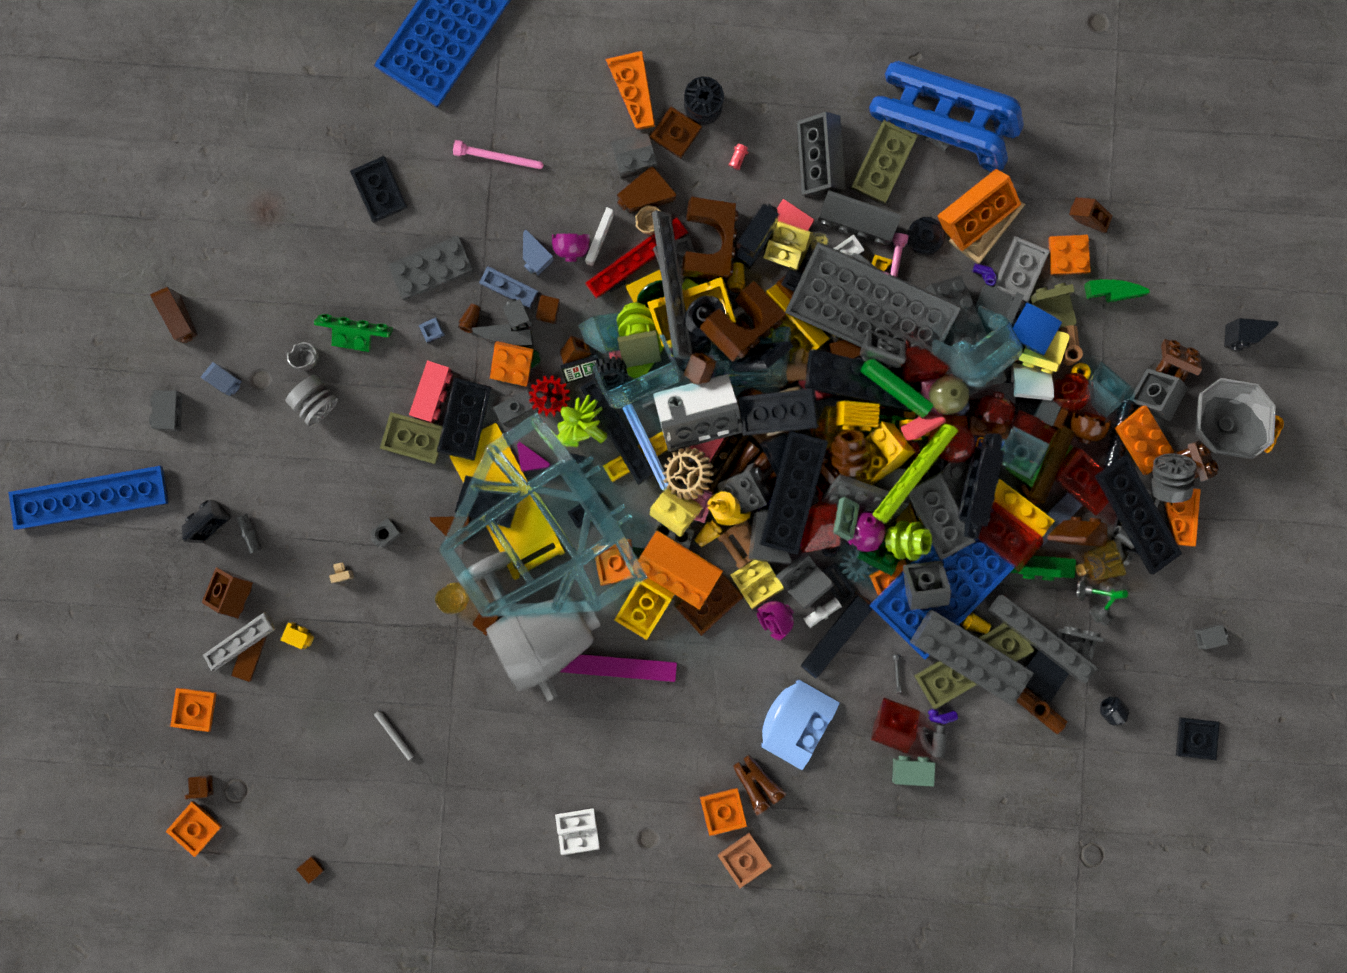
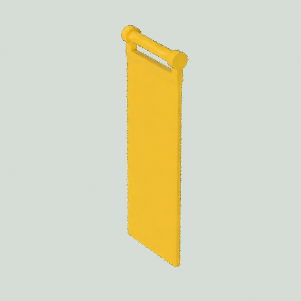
(529, 527)

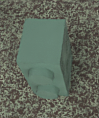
(912, 771)

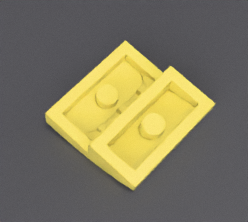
(788, 245)
(757, 582)

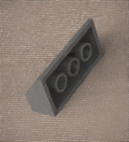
(821, 154)
(858, 218)

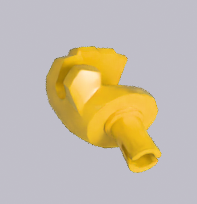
(727, 509)

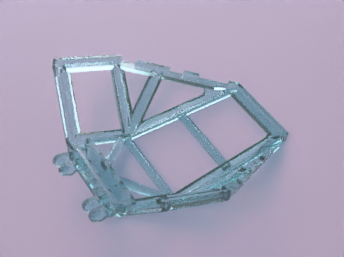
(519, 489)

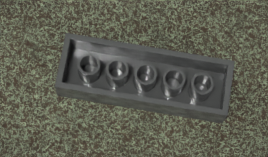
(967, 323)
(971, 657)

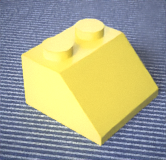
(675, 512)

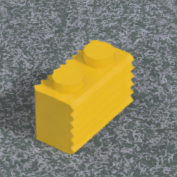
(857, 415)

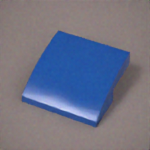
(1036, 328)

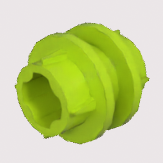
(635, 319)
(908, 540)

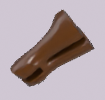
(748, 452)
(757, 798)

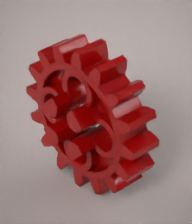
(540, 402)

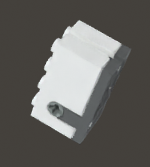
(698, 413)

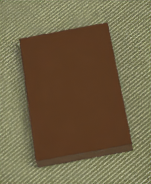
(716, 605)

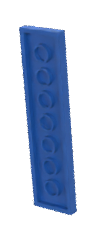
(88, 497)

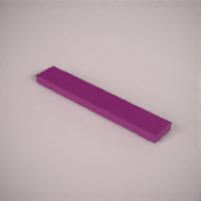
(622, 667)

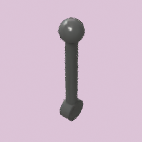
(896, 657)

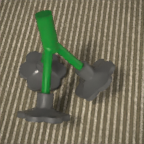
(1109, 589)

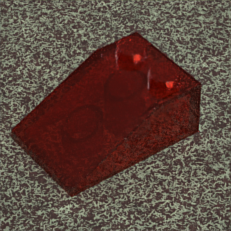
(1079, 480)
(1010, 537)

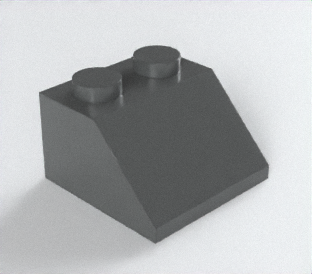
(634, 155)
(1159, 393)
(926, 585)

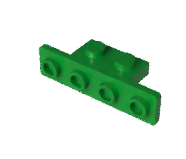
(351, 333)
(1048, 568)

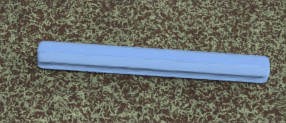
(646, 445)

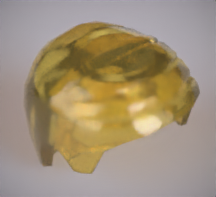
(452, 598)

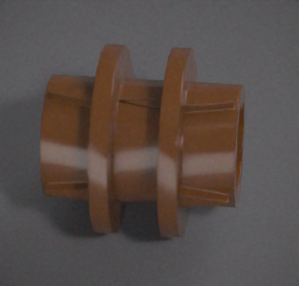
(850, 453)

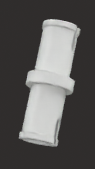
(822, 612)

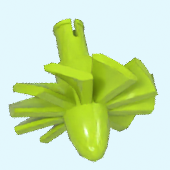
(579, 423)

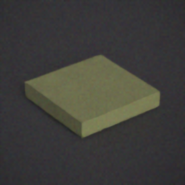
(639, 348)

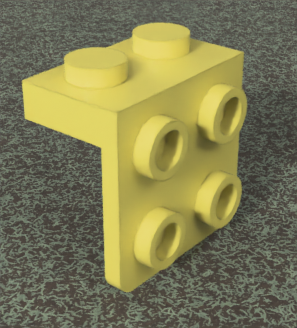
(1053, 357)

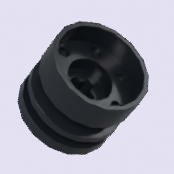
(701, 110)

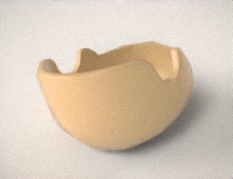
(644, 219)

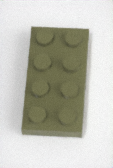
(884, 162)

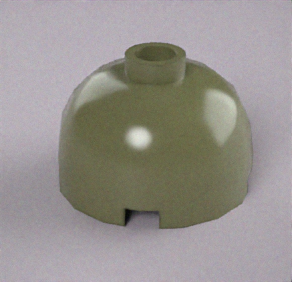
(949, 394)

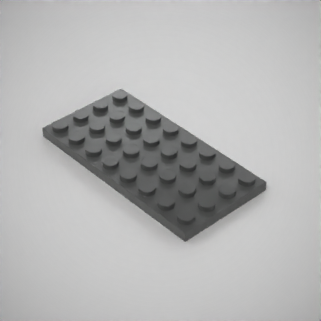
(856, 297)

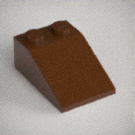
(1081, 532)

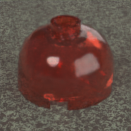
(1072, 392)
(995, 408)
(960, 446)

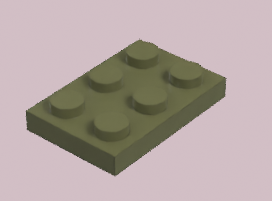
(411, 438)

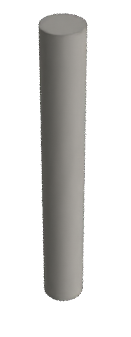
(394, 735)

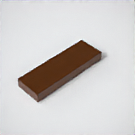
(248, 661)

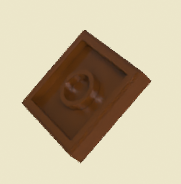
(676, 132)

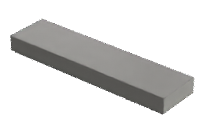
(239, 642)

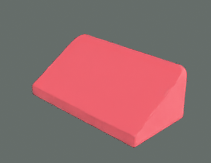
(793, 216)
(922, 426)

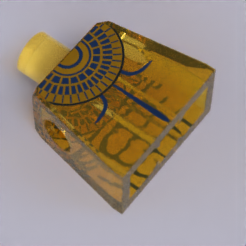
(1102, 562)

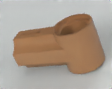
(1072, 346)
(798, 367)

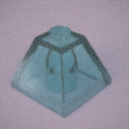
(601, 332)
(1107, 390)
(1023, 453)

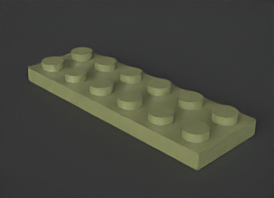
(943, 683)

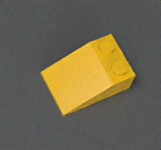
(644, 607)

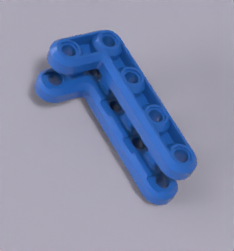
(937, 124)

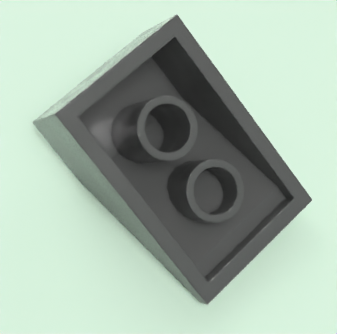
(883, 349)

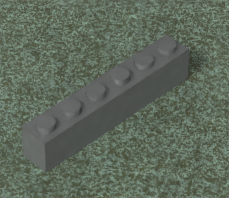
(1042, 639)

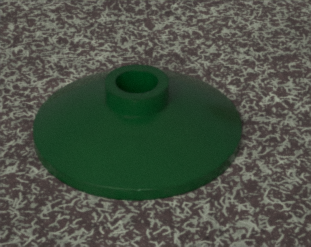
(651, 292)

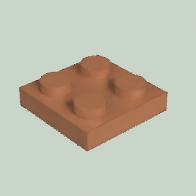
(744, 860)

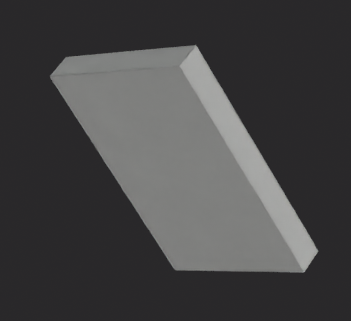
(1021, 268)

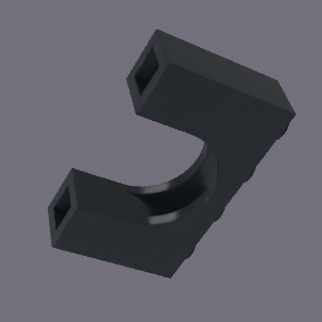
(757, 235)

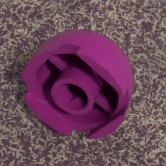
(570, 245)
(868, 532)
(776, 618)

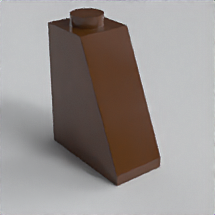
(644, 191)
(174, 314)

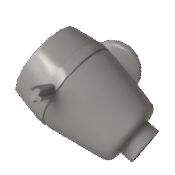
(534, 644)

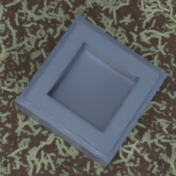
(431, 330)

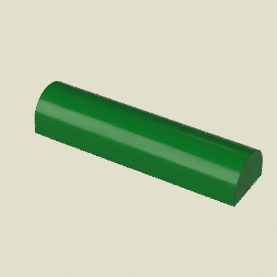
(897, 387)

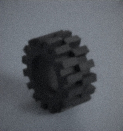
(613, 366)

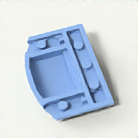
(797, 723)

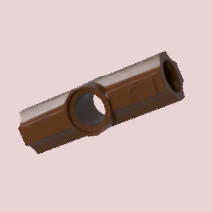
(1047, 716)

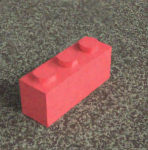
(431, 392)

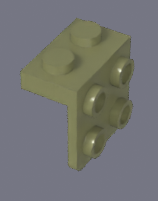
(1056, 303)

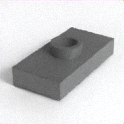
(513, 407)

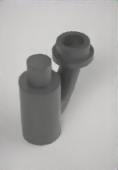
(1120, 536)
(939, 740)

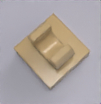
(341, 574)

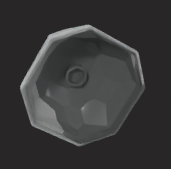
(1235, 418)

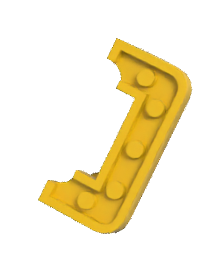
(715, 288)

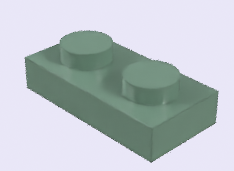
(846, 518)

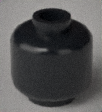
(1114, 711)

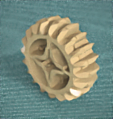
(682, 459)

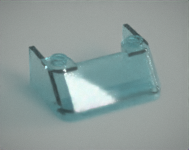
(986, 358)
(643, 385)

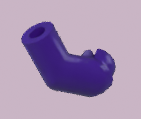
(986, 272)
(935, 717)

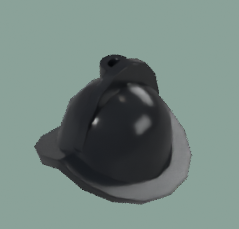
(699, 311)

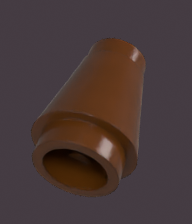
(470, 318)

